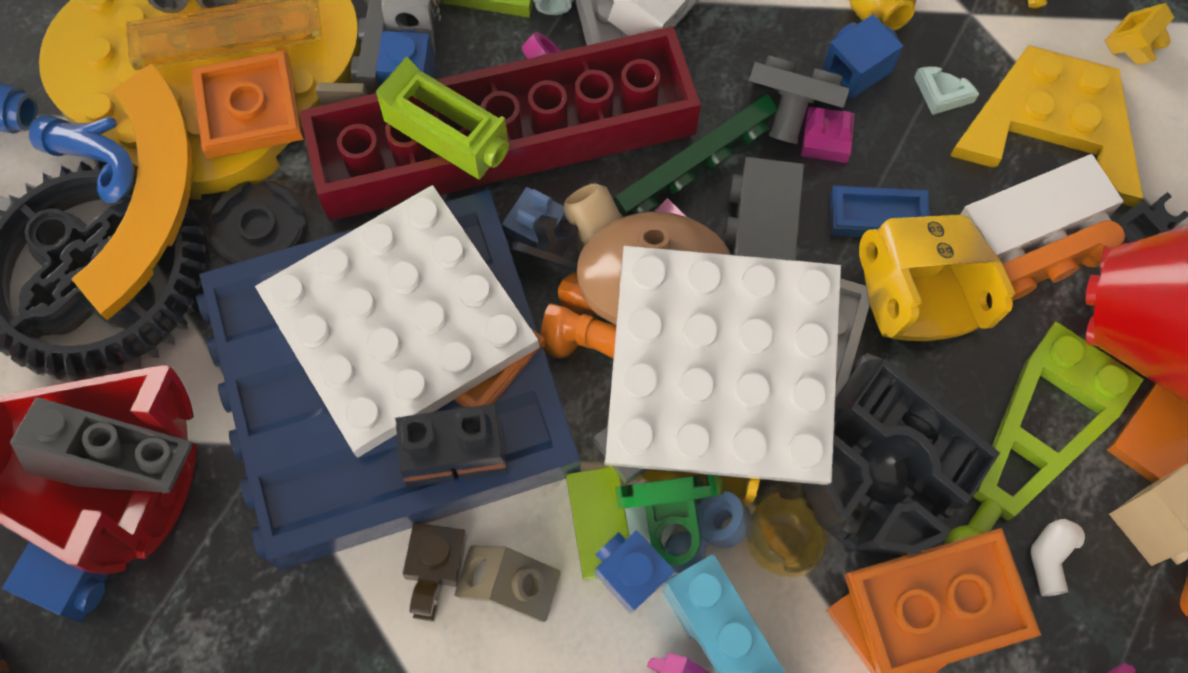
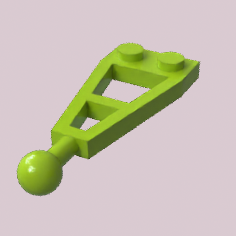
(1081, 373)

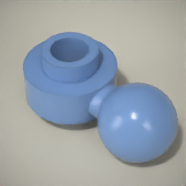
(712, 514)

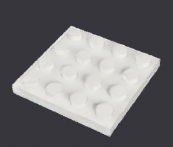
(396, 319)
(724, 365)

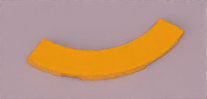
(157, 198)

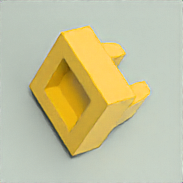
(1142, 33)

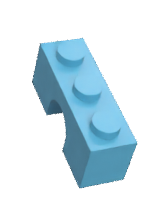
(719, 620)

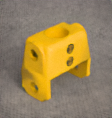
(933, 278)

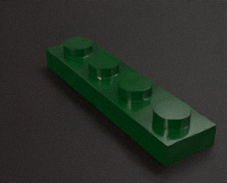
(709, 150)

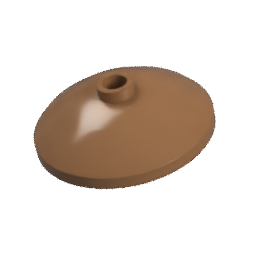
(602, 255)

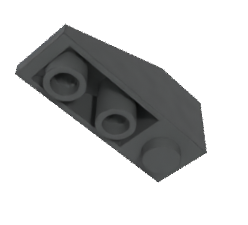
(96, 450)

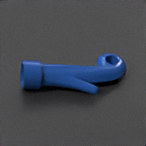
(85, 140)

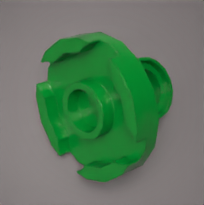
(670, 503)

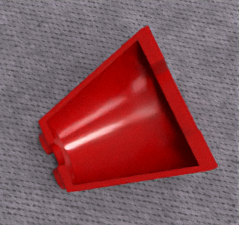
(87, 525)

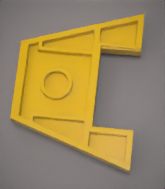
(1063, 104)

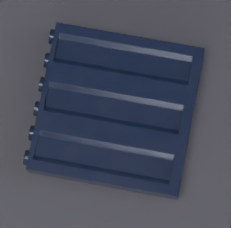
(299, 467)

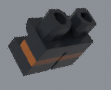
(450, 439)

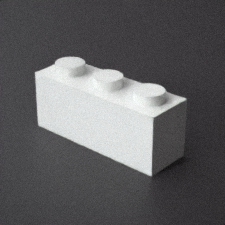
(1045, 208)

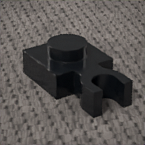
(1145, 221)

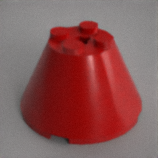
(1144, 307)

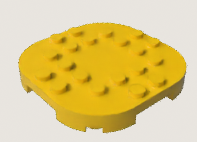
(88, 58)

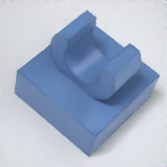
(523, 216)

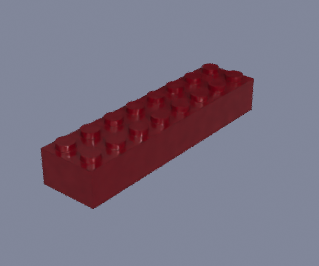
(555, 113)

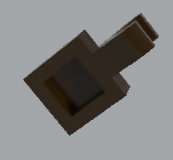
(433, 561)

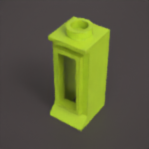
(473, 154)

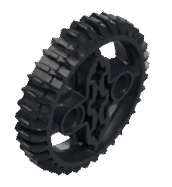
(54, 302)

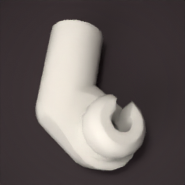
(1051, 551)

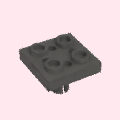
(796, 93)

